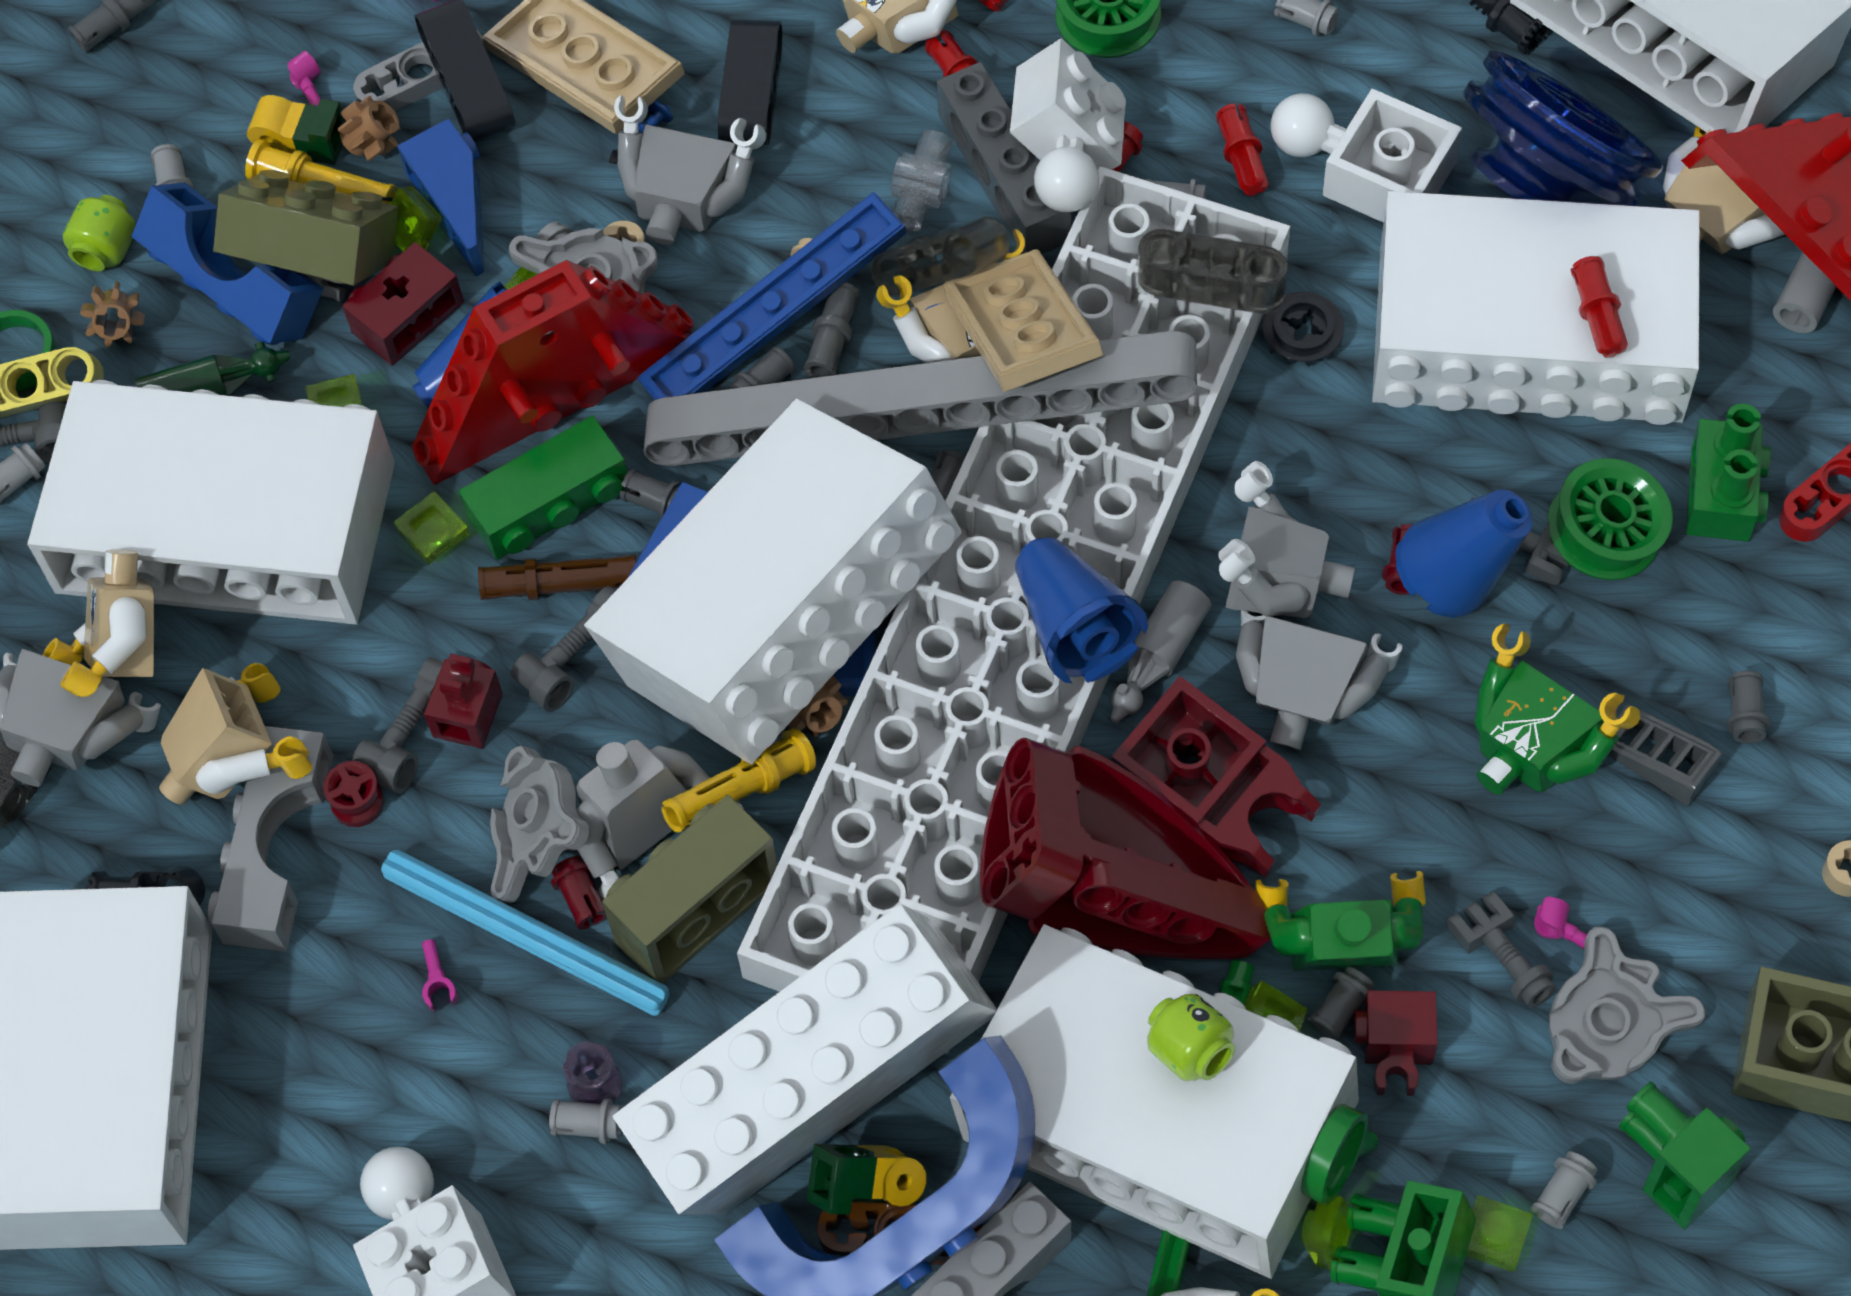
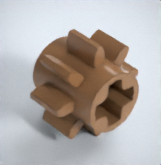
(369, 128)
(110, 329)
(822, 711)

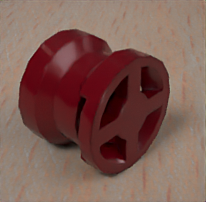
(347, 782)

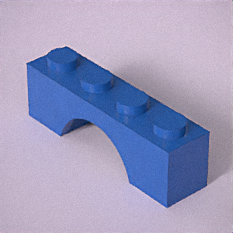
(180, 232)

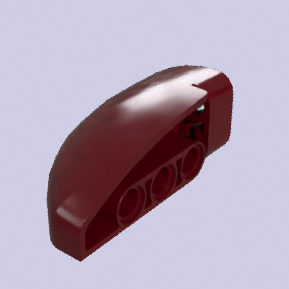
(1111, 858)

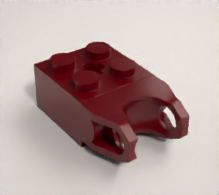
(1231, 777)

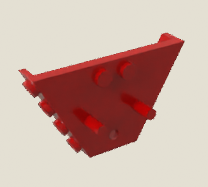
(1797, 179)
(519, 382)

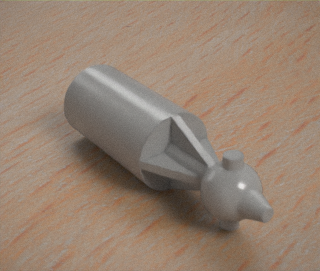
(1803, 297)
(1159, 651)

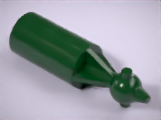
(218, 372)

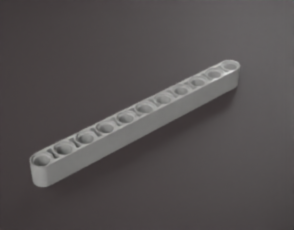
(924, 398)

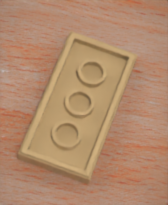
(583, 57)
(1022, 320)

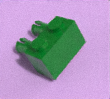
(1726, 476)
(1691, 1154)
(1425, 1245)

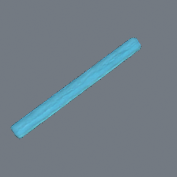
(526, 932)

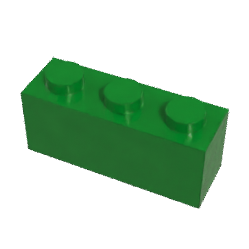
(544, 488)

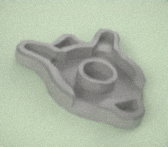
(588, 247)
(535, 821)
(1610, 1017)

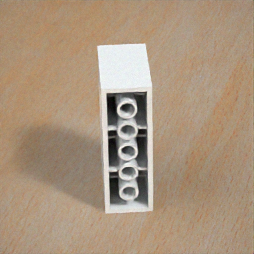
(1707, 58)
(1489, 318)
(218, 496)
(774, 579)
(99, 1064)
(805, 1064)
(1116, 1124)

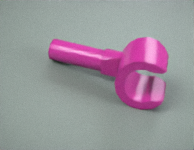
(302, 71)
(1552, 922)
(436, 976)

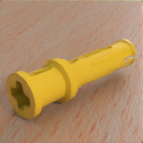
(302, 169)
(778, 761)

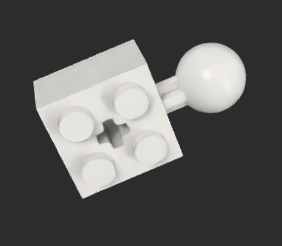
(1068, 122)
(1379, 152)
(433, 1242)

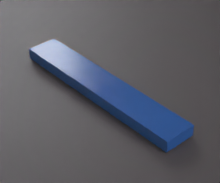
(775, 301)

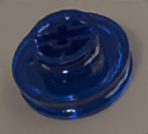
(1553, 138)

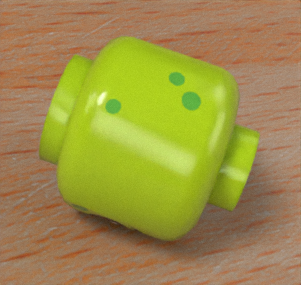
(99, 233)
(1190, 1037)

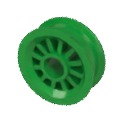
(1108, 26)
(1626, 496)

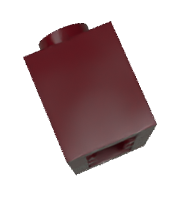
(403, 303)

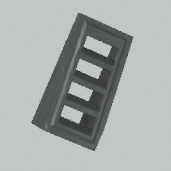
(1666, 777)

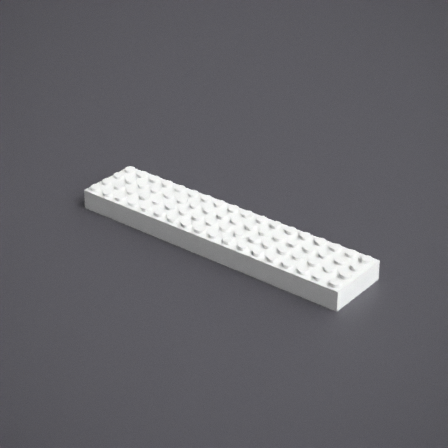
(961, 659)

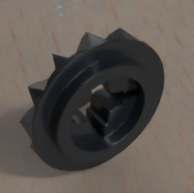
(1326, 328)

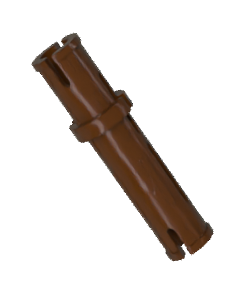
(553, 577)

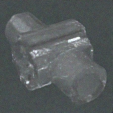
(922, 179)

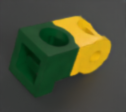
(299, 127)
(862, 1173)

